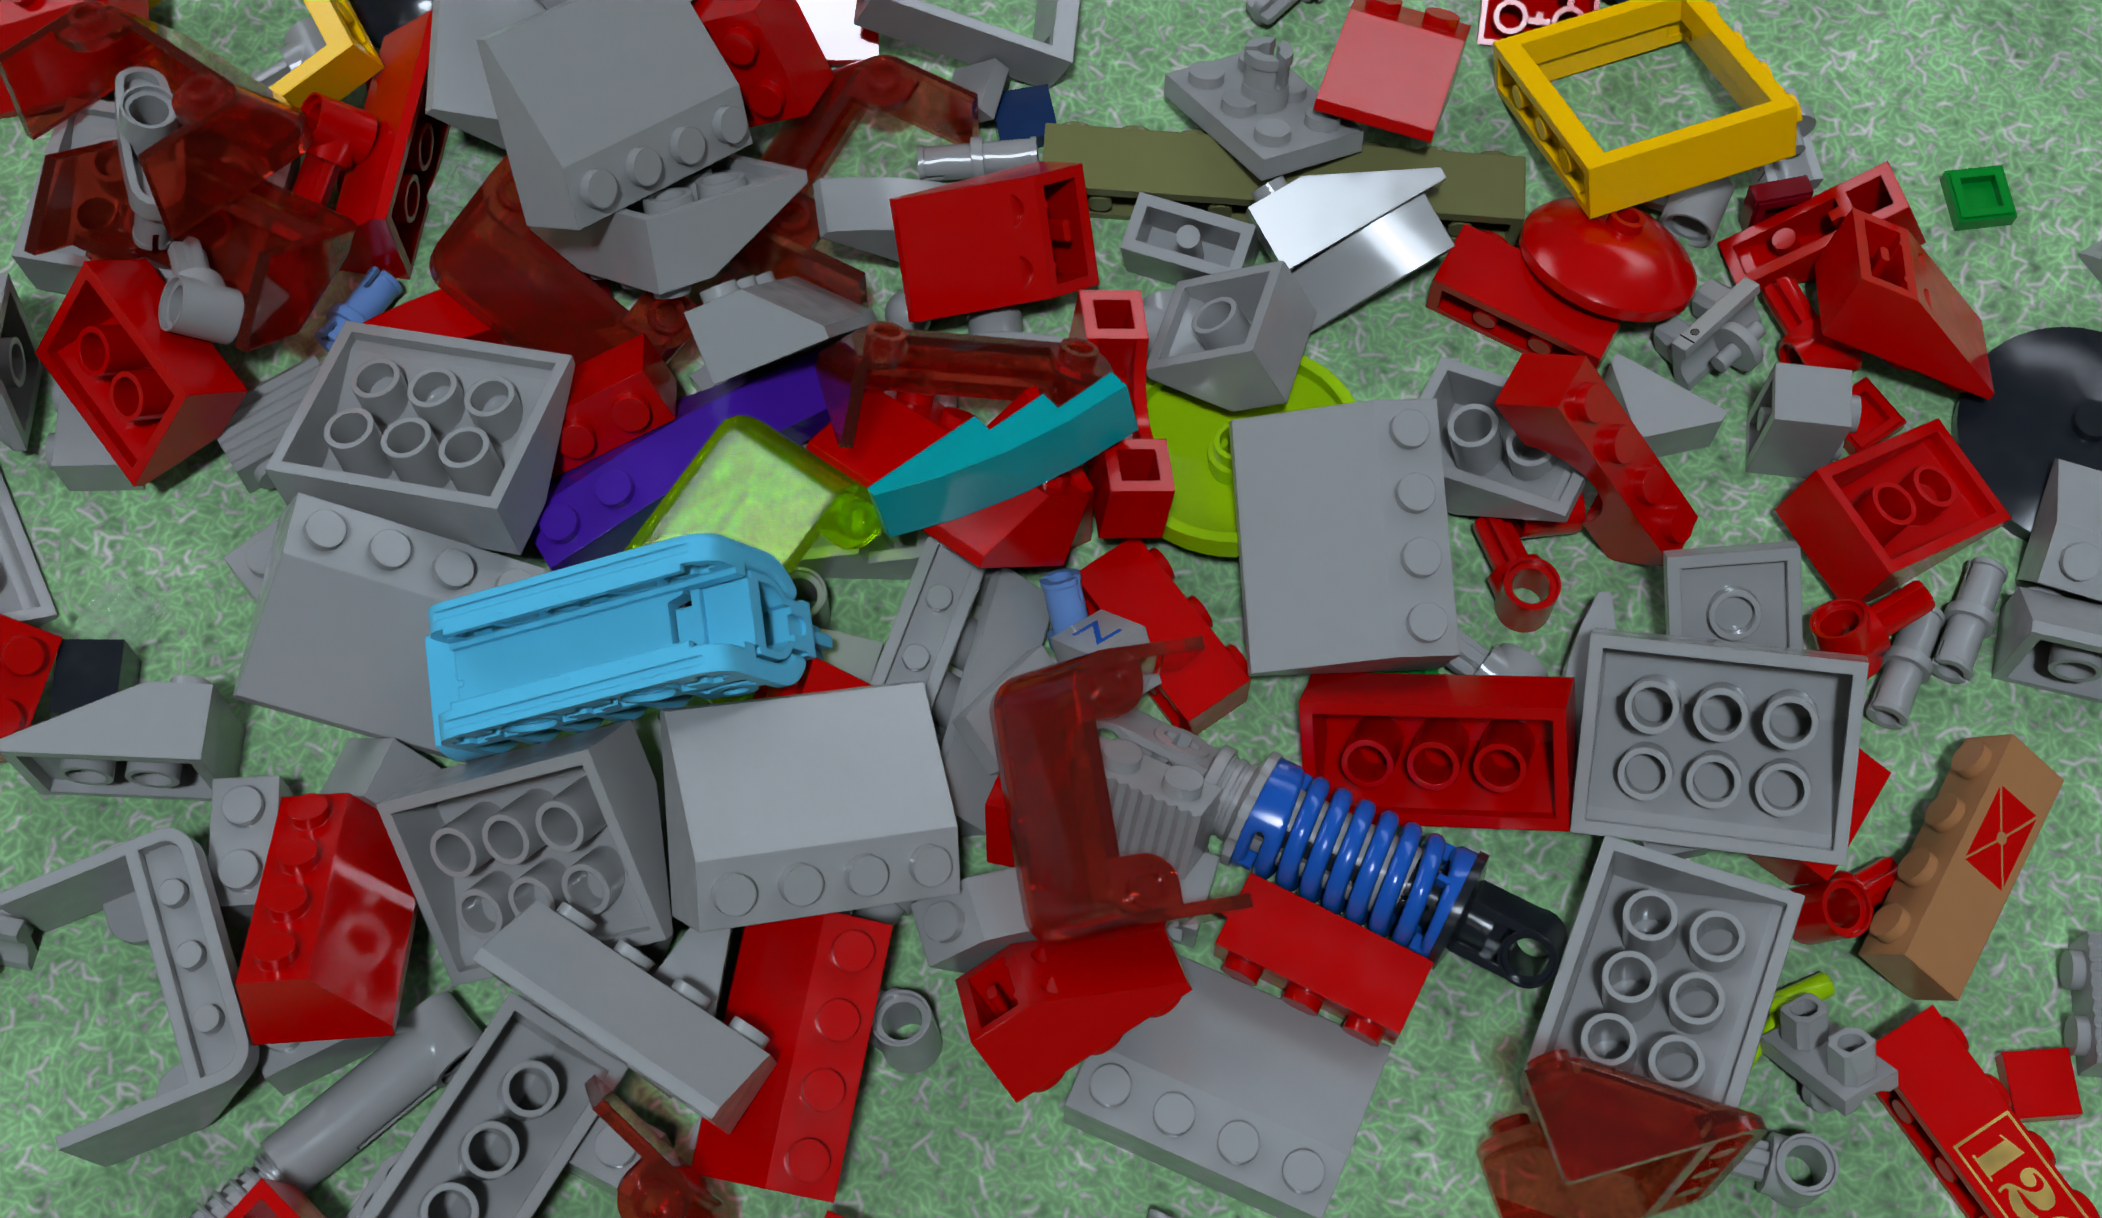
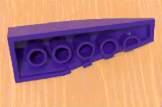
(610, 498)

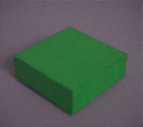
(1978, 198)

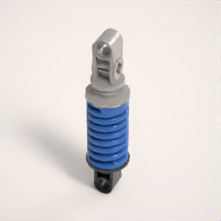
(1356, 864)

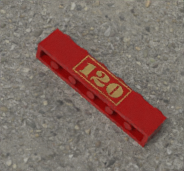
(1967, 1127)

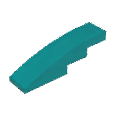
(987, 466)

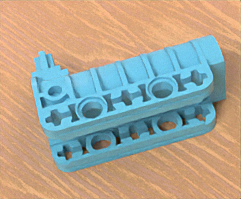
(613, 641)

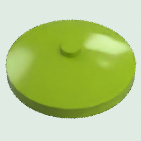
(1200, 454)

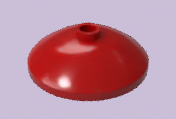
(1609, 264)

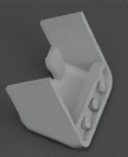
(160, 896)

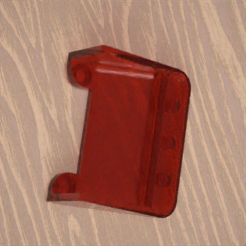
(950, 365)
(1610, 1144)

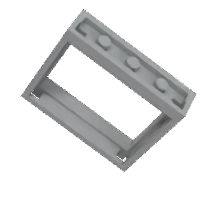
(973, 41)

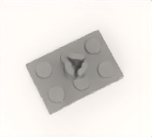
(1262, 110)
(1736, 593)

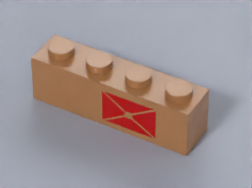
(1961, 868)

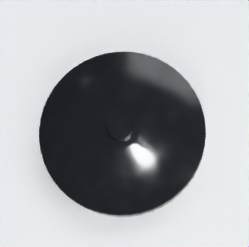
(2040, 412)

